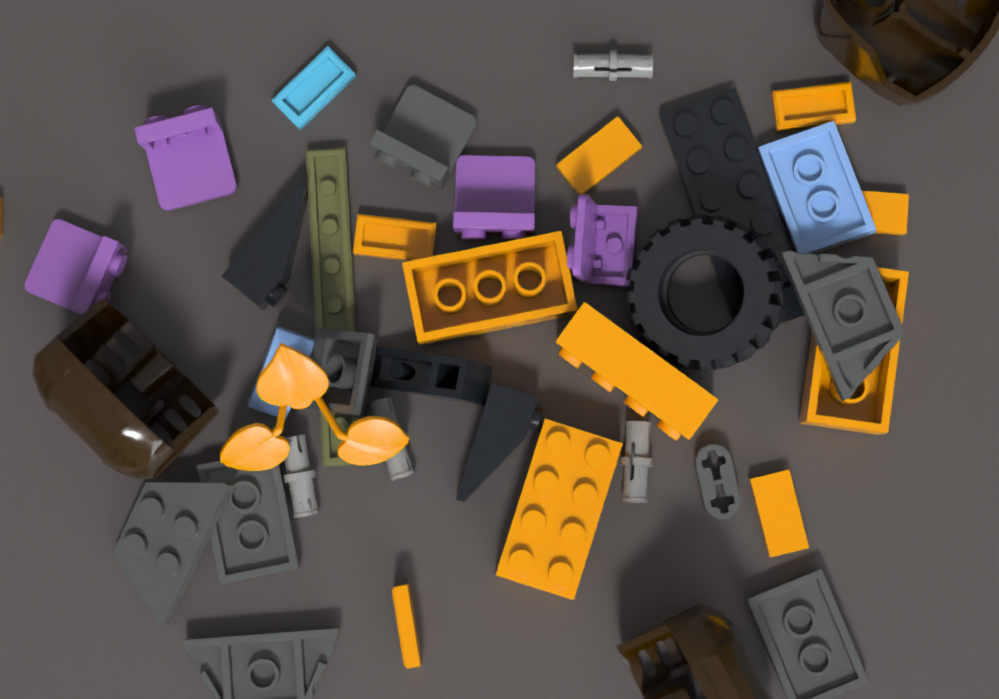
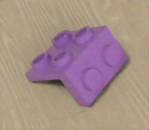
(187, 157)
(494, 197)
(603, 242)
(75, 267)

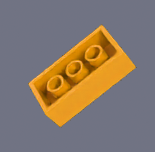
(490, 288)
(636, 371)
(871, 403)
(559, 509)

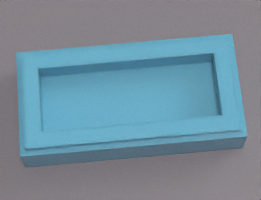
(313, 88)

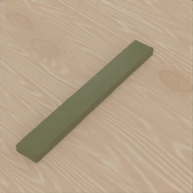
(331, 263)

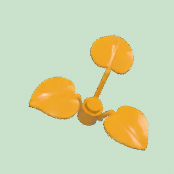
(296, 381)

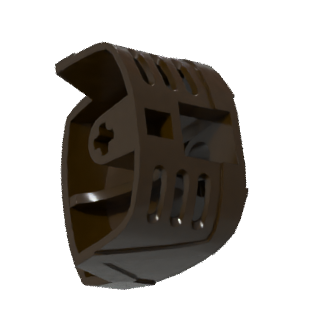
(914, 41)
(97, 414)
(710, 650)

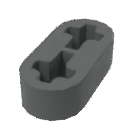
(726, 479)

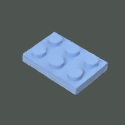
(816, 189)

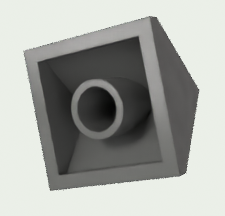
(349, 366)

